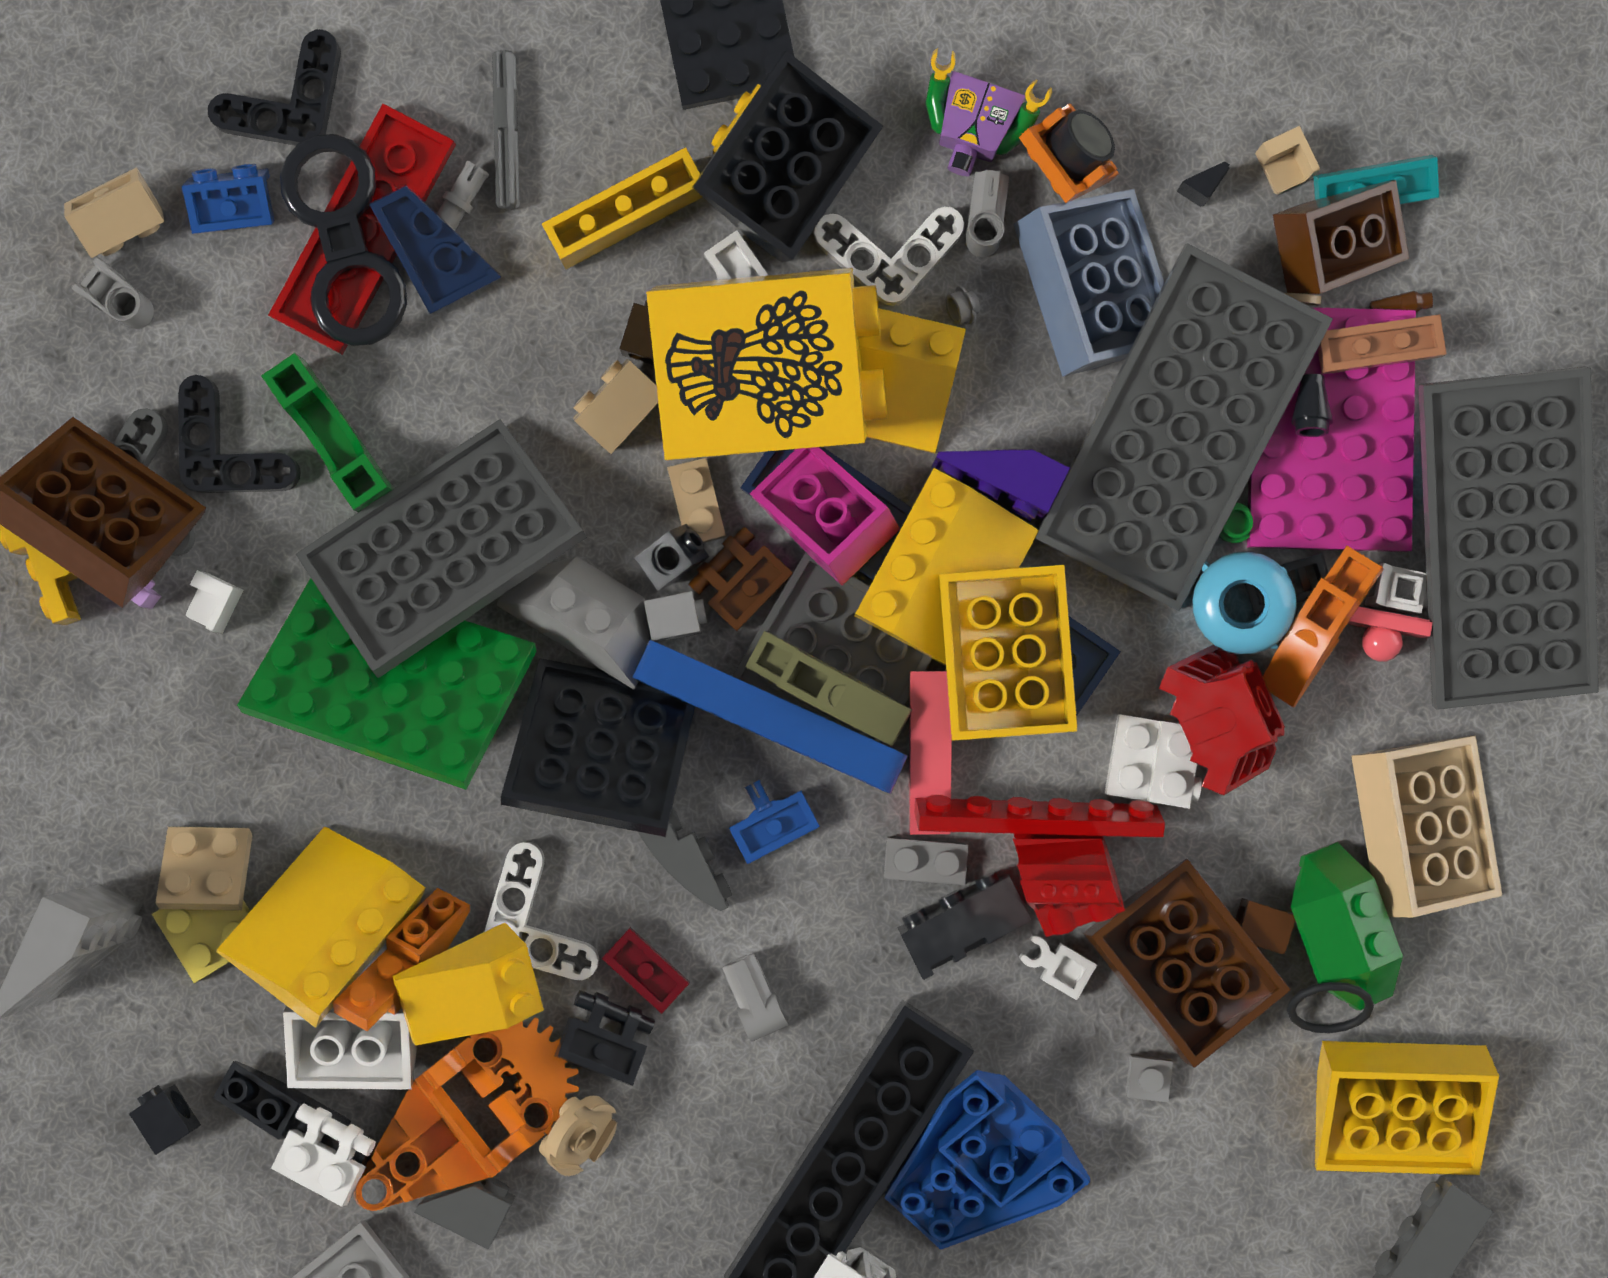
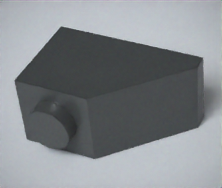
(470, 1210)

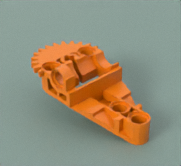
(441, 1136)

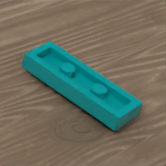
(1415, 179)

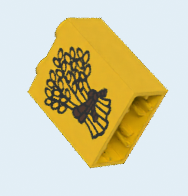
(764, 363)

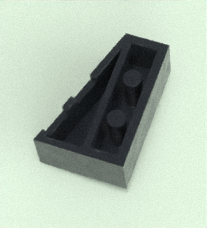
(963, 922)

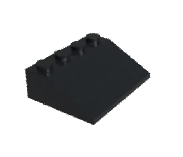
(787, 158)

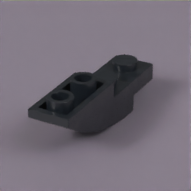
(272, 1104)

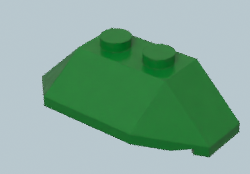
(1345, 925)

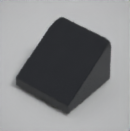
(1202, 185)

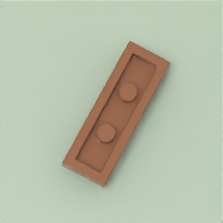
(1381, 344)

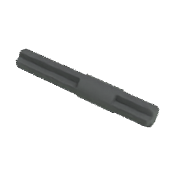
(505, 130)

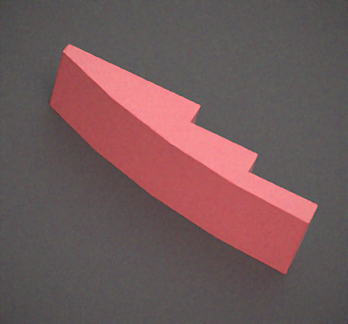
(928, 740)

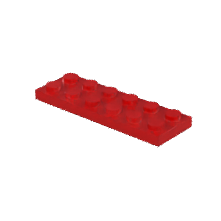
(402, 155)

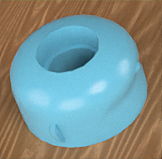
(1244, 636)

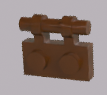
(749, 587)

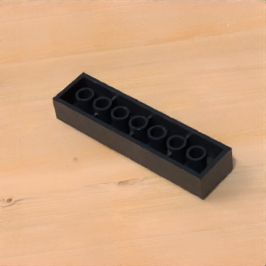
(855, 1149)

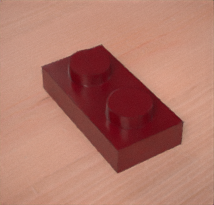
(646, 970)

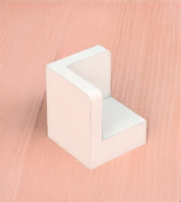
(213, 601)

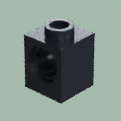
(659, 562)
(163, 1117)

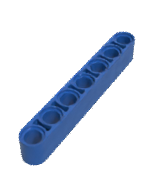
(770, 716)

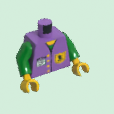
(977, 116)

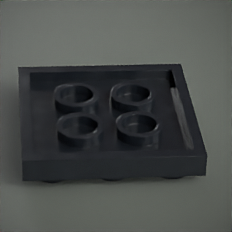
(724, 46)

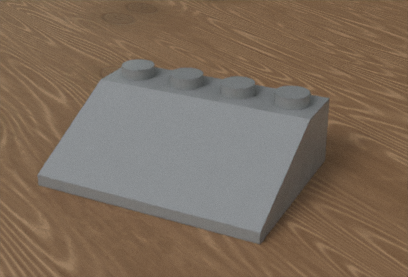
(65, 942)

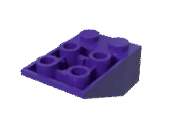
(1015, 477)

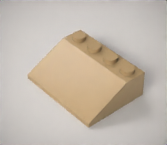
(1427, 826)

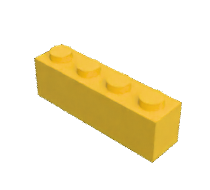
(624, 208)

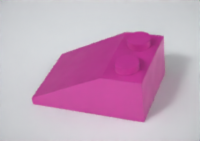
(826, 511)

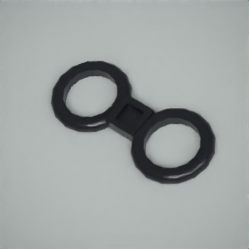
(343, 239)

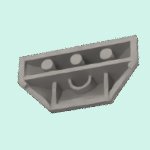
(584, 614)

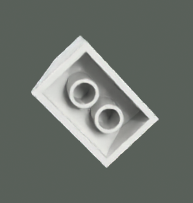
(347, 1056)

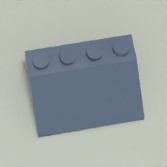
(1091, 276)

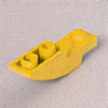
(52, 578)

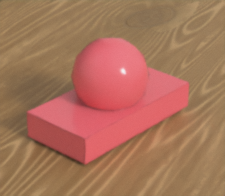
(1385, 630)

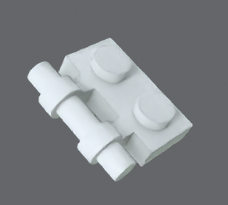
(316, 1164)

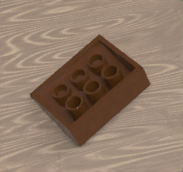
(96, 510)
(1187, 963)

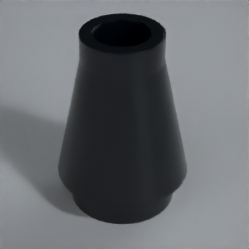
(1312, 408)

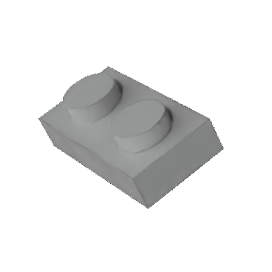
(925, 861)

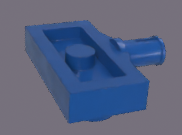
(772, 823)

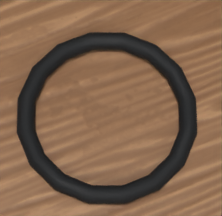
(1330, 986)

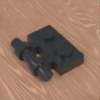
(600, 1049)

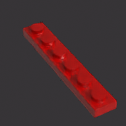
(1049, 817)

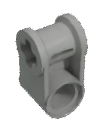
(111, 292)

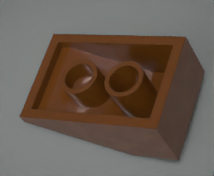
(1340, 238)

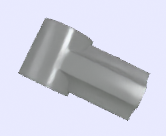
(987, 211)
(758, 1006)

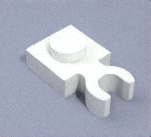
(1063, 968)

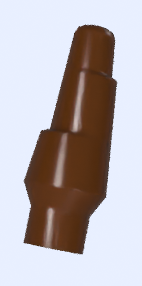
(1405, 301)

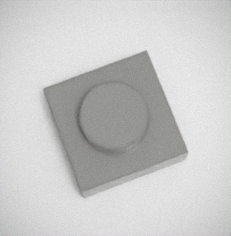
(1149, 1078)

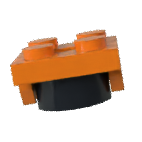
(1072, 151)

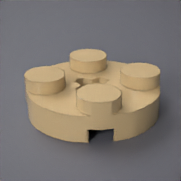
(579, 1134)

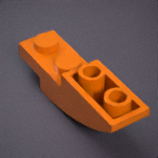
(1319, 625)
(419, 937)

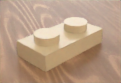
(697, 499)

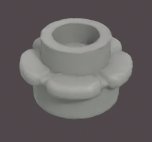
(962, 306)

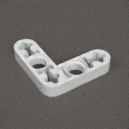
(899, 264)
(518, 919)

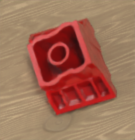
(1224, 716)
(1068, 880)

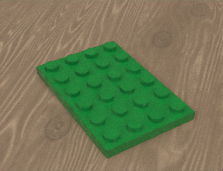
(421, 715)

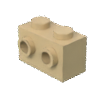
(114, 214)
(617, 405)

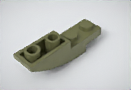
(828, 688)

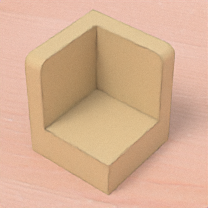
(1287, 160)

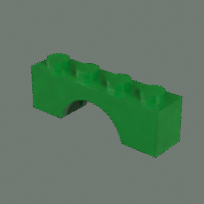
(328, 430)

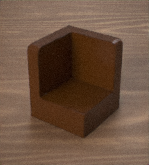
(1265, 925)

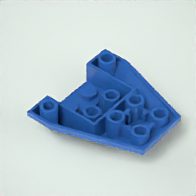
(984, 1163)

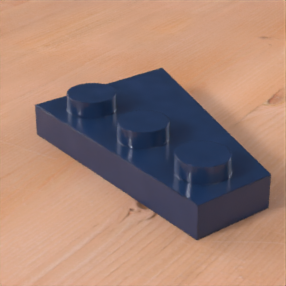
(432, 253)

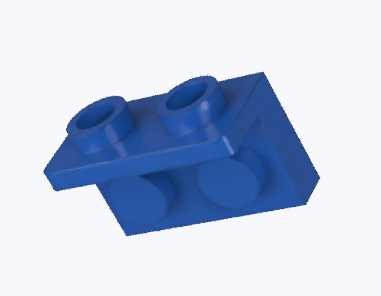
(228, 199)

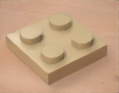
(204, 868)

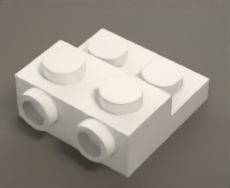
(1152, 763)

